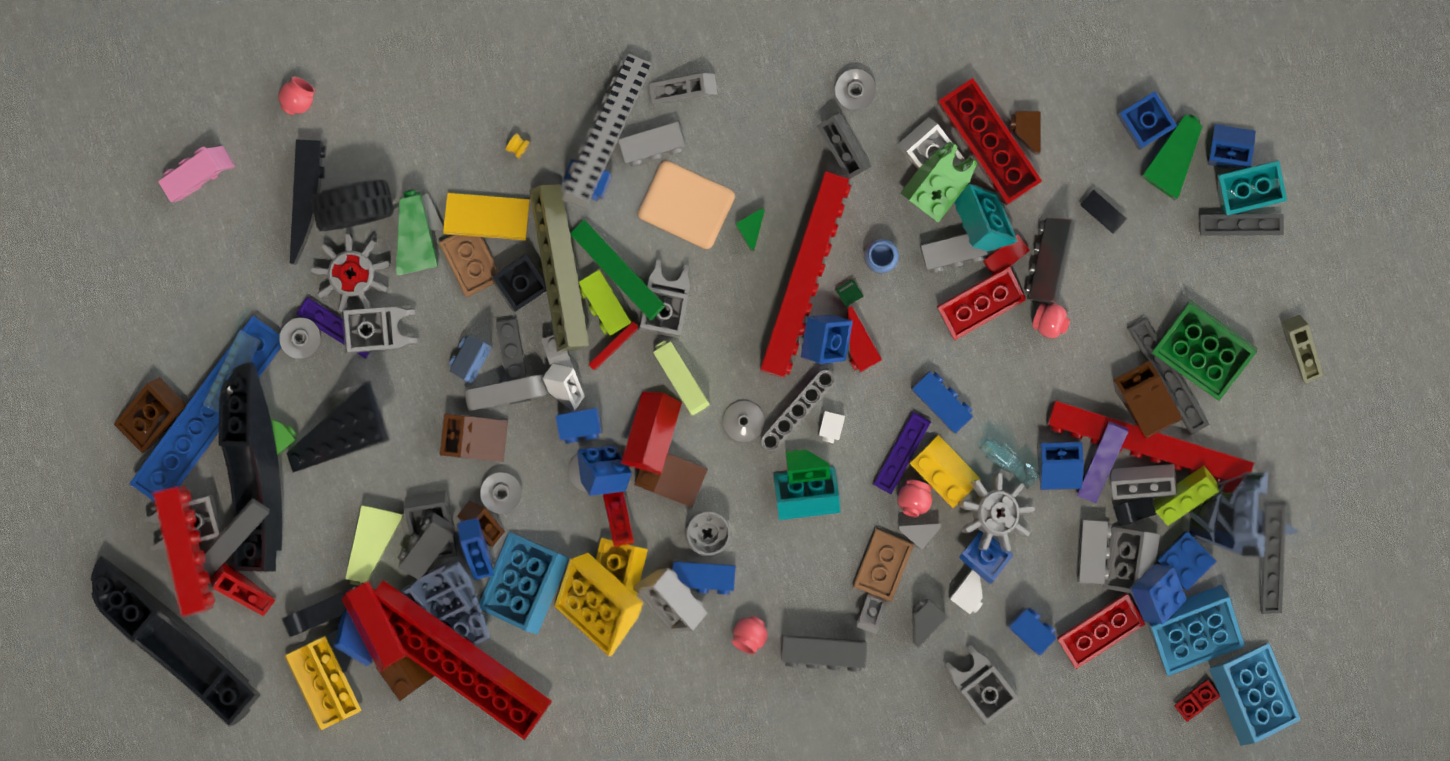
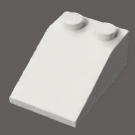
(924, 142)

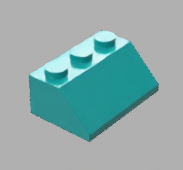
(1251, 188)
(984, 219)
(806, 498)

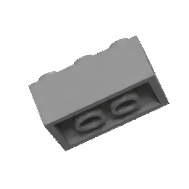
(1130, 557)
(671, 600)

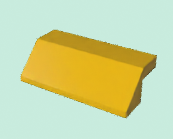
(322, 683)

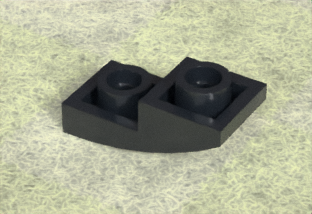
(1103, 211)

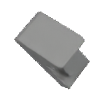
(871, 613)

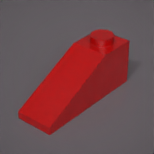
(861, 348)
(241, 589)

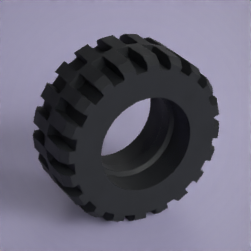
(352, 205)

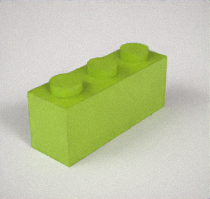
(604, 303)
(1189, 494)

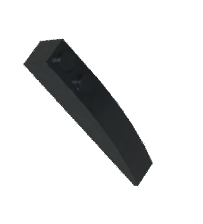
(307, 182)

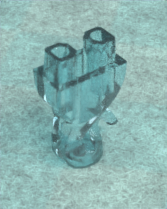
(1006, 458)

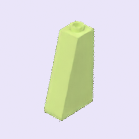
(680, 377)
(371, 540)

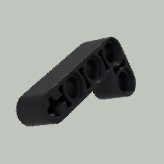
(315, 614)

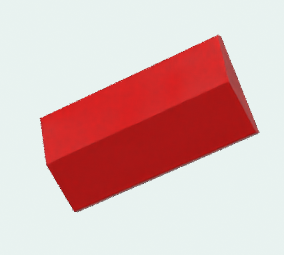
(981, 303)
(651, 432)
(373, 626)
(1100, 631)

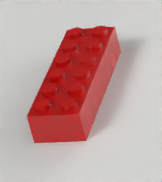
(989, 141)
(184, 550)

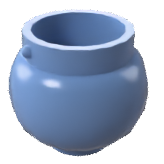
(881, 256)

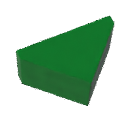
(750, 228)

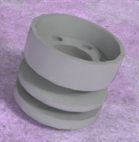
(719, 530)

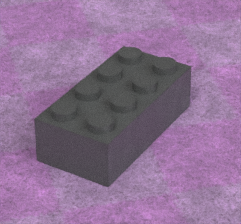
(824, 651)

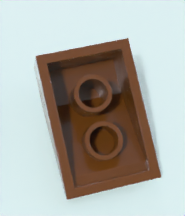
(150, 414)
(678, 480)

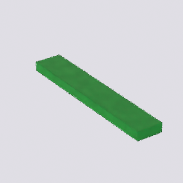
(617, 270)

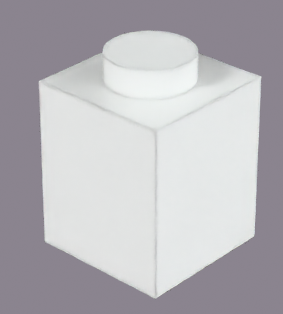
(831, 426)

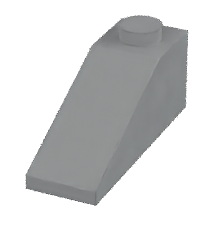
(683, 88)

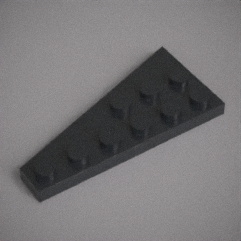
(347, 429)

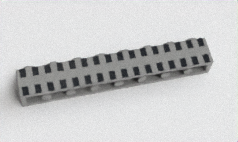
(606, 131)

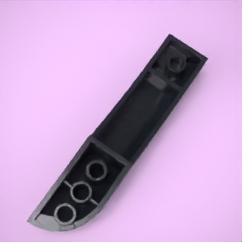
(251, 465)
(171, 643)

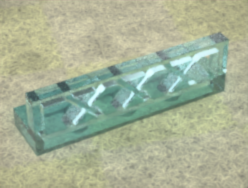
(240, 352)

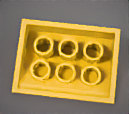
(597, 603)

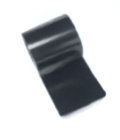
(1134, 510)

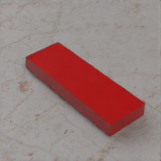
(613, 346)
(618, 519)

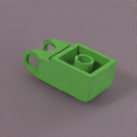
(939, 182)

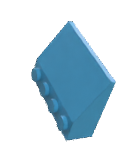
(523, 583)
(1197, 631)
(1254, 694)

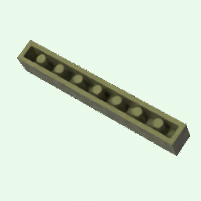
(559, 268)

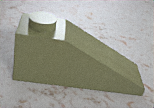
(1302, 348)

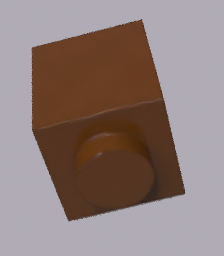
(1028, 129)
(491, 529)

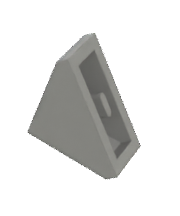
(920, 533)

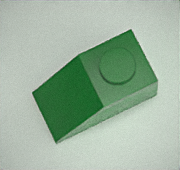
(805, 467)

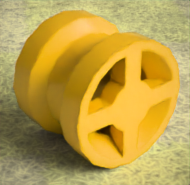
(517, 146)

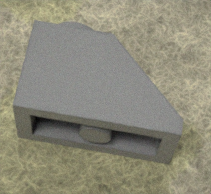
(554, 357)

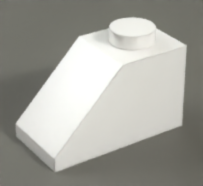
(564, 385)
(969, 593)

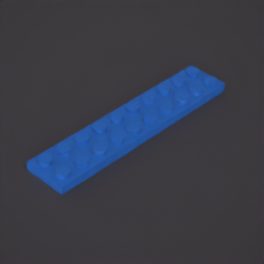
(197, 424)

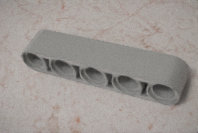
(802, 401)

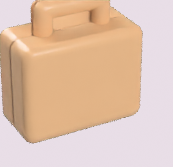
(686, 204)

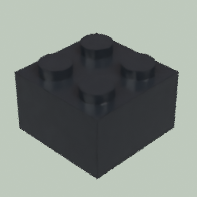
(519, 283)

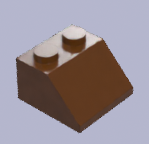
(405, 677)

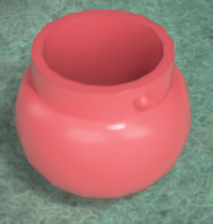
(296, 96)
(1051, 320)
(915, 498)
(749, 635)

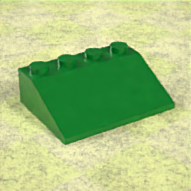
(1204, 350)

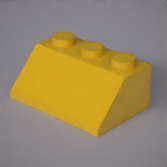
(944, 471)
(623, 562)

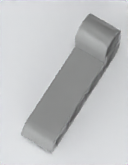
(505, 392)

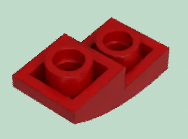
(1006, 256)
(1197, 700)

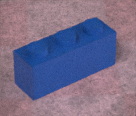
(943, 401)
(475, 548)
(706, 576)

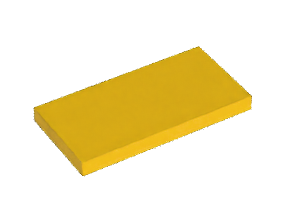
(486, 216)

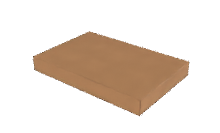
(469, 262)
(883, 565)

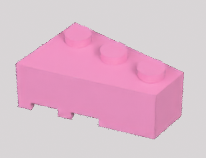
(195, 172)

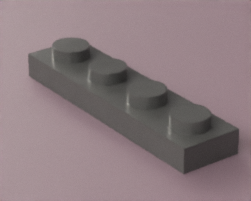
(1241, 224)
(511, 351)

